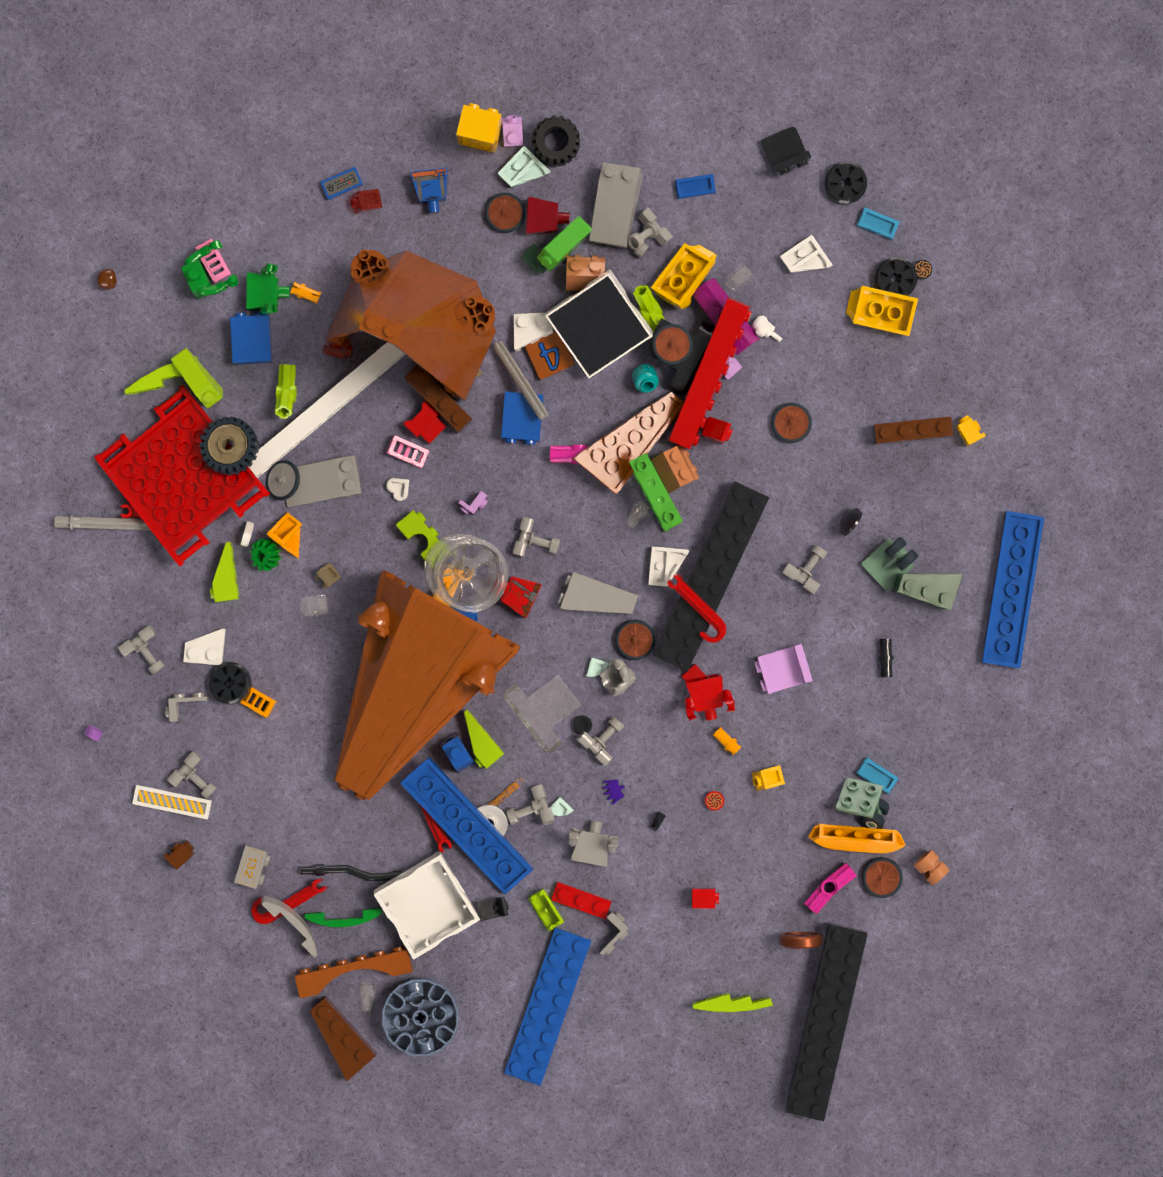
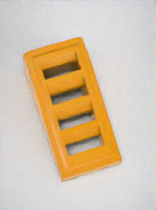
(268, 709)

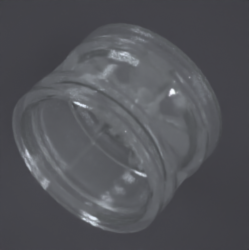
(486, 591)

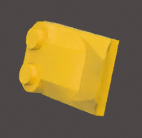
(684, 275)
(882, 310)

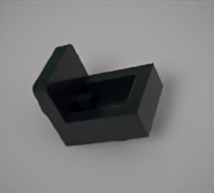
(492, 908)

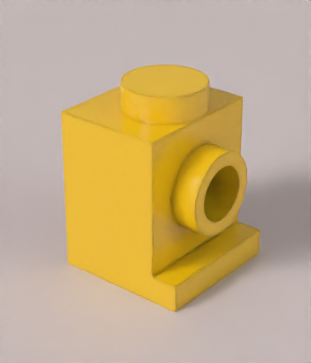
(969, 430)

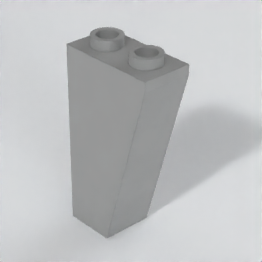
(595, 596)

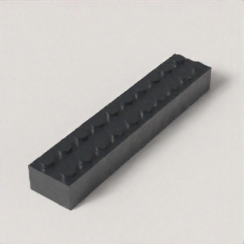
(712, 574)
(826, 1022)

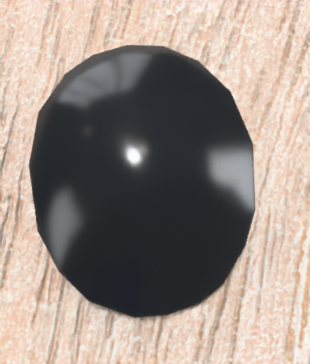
(850, 521)

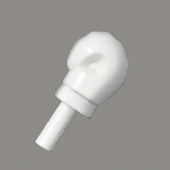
(763, 327)

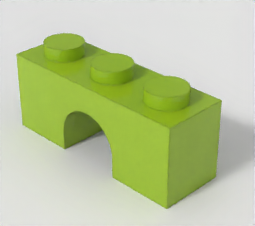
(413, 525)

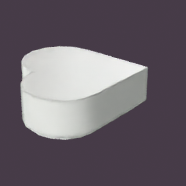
(399, 488)
(247, 534)

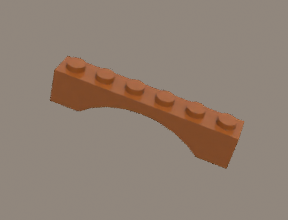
(394, 963)

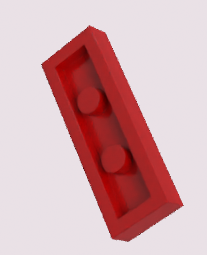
(581, 900)

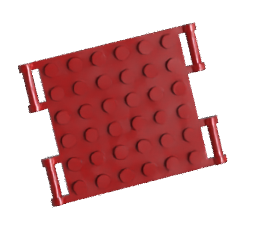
(171, 481)

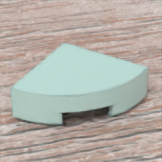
(596, 666)
(561, 808)

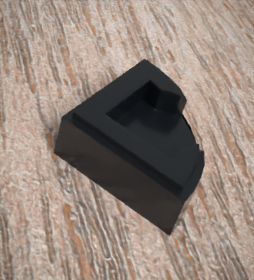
(657, 821)

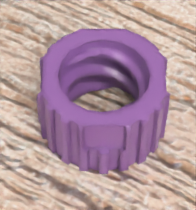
(93, 733)

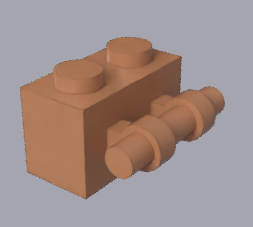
(583, 270)
(675, 468)

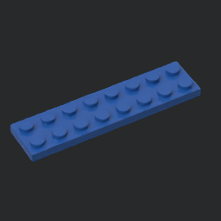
(1013, 589)
(466, 825)
(547, 1006)

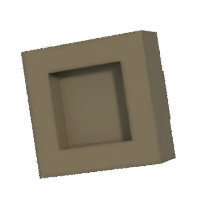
(328, 575)

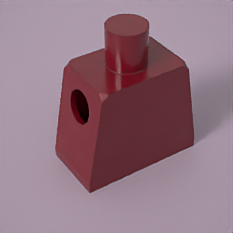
(544, 217)

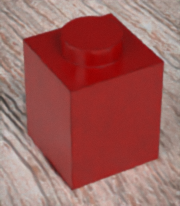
(704, 898)

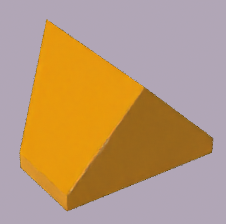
(287, 534)

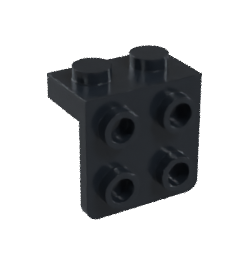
(785, 151)

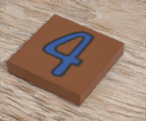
(549, 355)

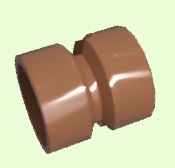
(931, 867)

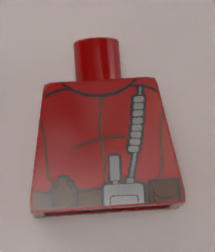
(520, 595)

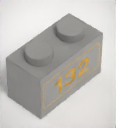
(252, 867)

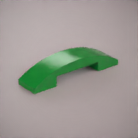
(320, 918)

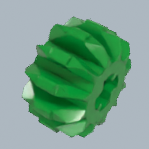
(265, 554)

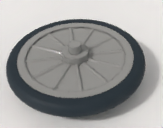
(283, 480)

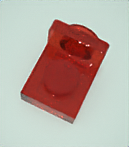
(366, 200)
(334, 350)

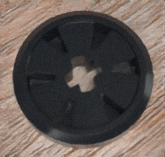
(845, 171)
(900, 267)
(238, 690)

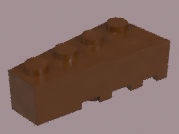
(345, 1042)

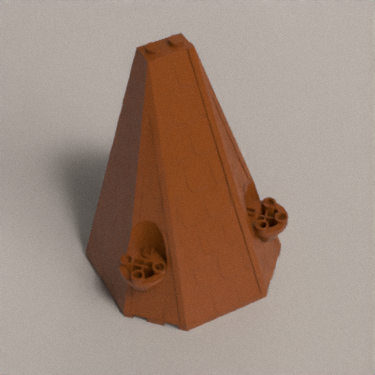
(422, 311)
(411, 680)

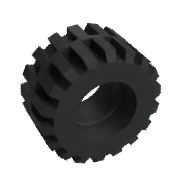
(556, 124)

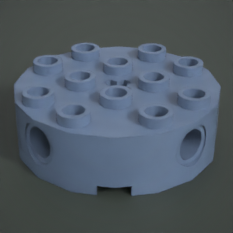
(410, 1033)

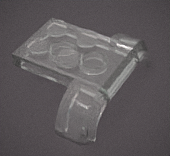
(543, 710)

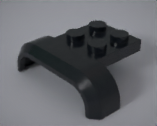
(686, 370)

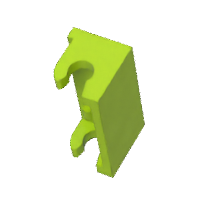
(546, 909)

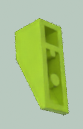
(198, 378)
(225, 580)
(483, 745)

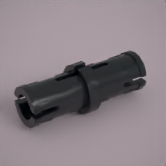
(886, 657)

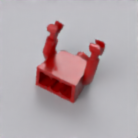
(707, 695)

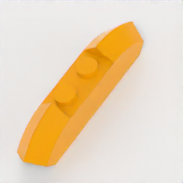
(857, 838)

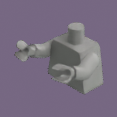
(592, 845)

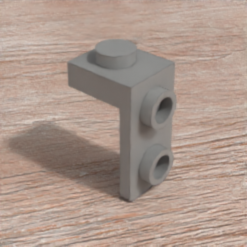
(172, 710)
(618, 920)

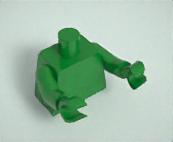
(197, 276)
(264, 290)

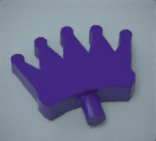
(615, 790)

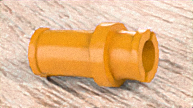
(305, 292)
(729, 743)

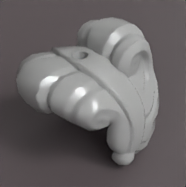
(617, 677)

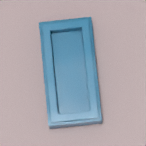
(878, 223)
(878, 775)

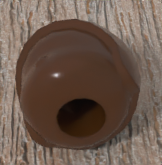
(107, 279)

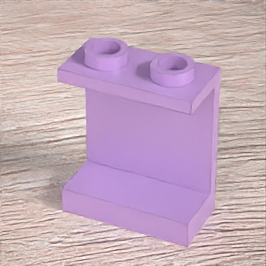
(783, 669)

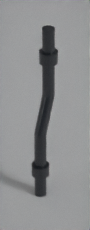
(321, 870)

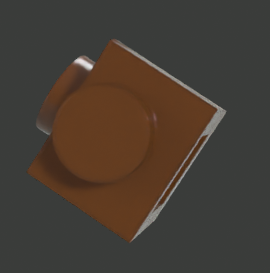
(180, 854)

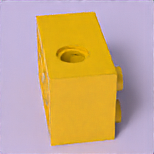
(479, 128)

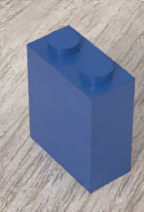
(251, 339)
(520, 420)

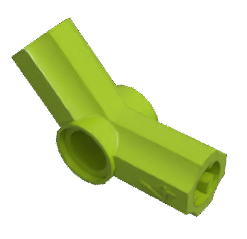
(648, 306)
(286, 391)

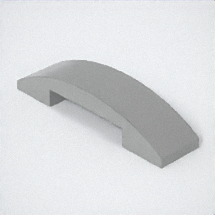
(275, 907)

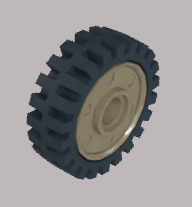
(219, 435)

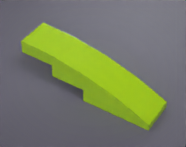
(154, 380)
(724, 1003)

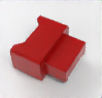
(425, 423)

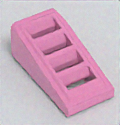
(221, 275)
(392, 443)

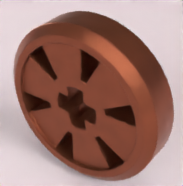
(801, 940)

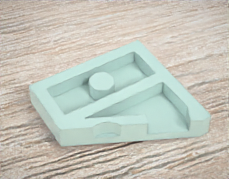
(523, 168)

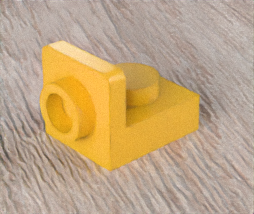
(768, 778)

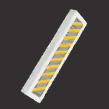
(172, 802)

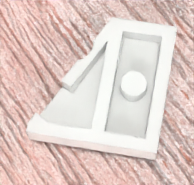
(805, 257)
(530, 328)
(665, 564)
(206, 649)

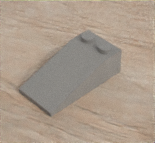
(615, 204)
(327, 481)

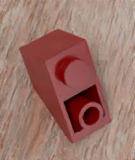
(717, 430)

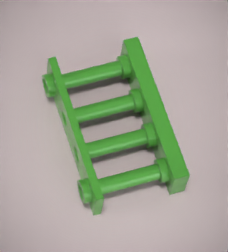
(655, 492)

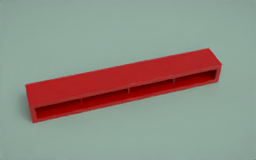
(710, 373)

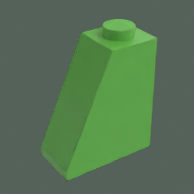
(564, 243)

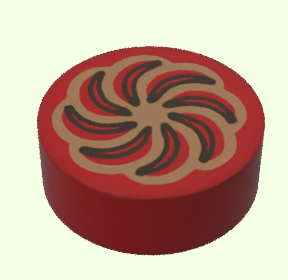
(714, 800)

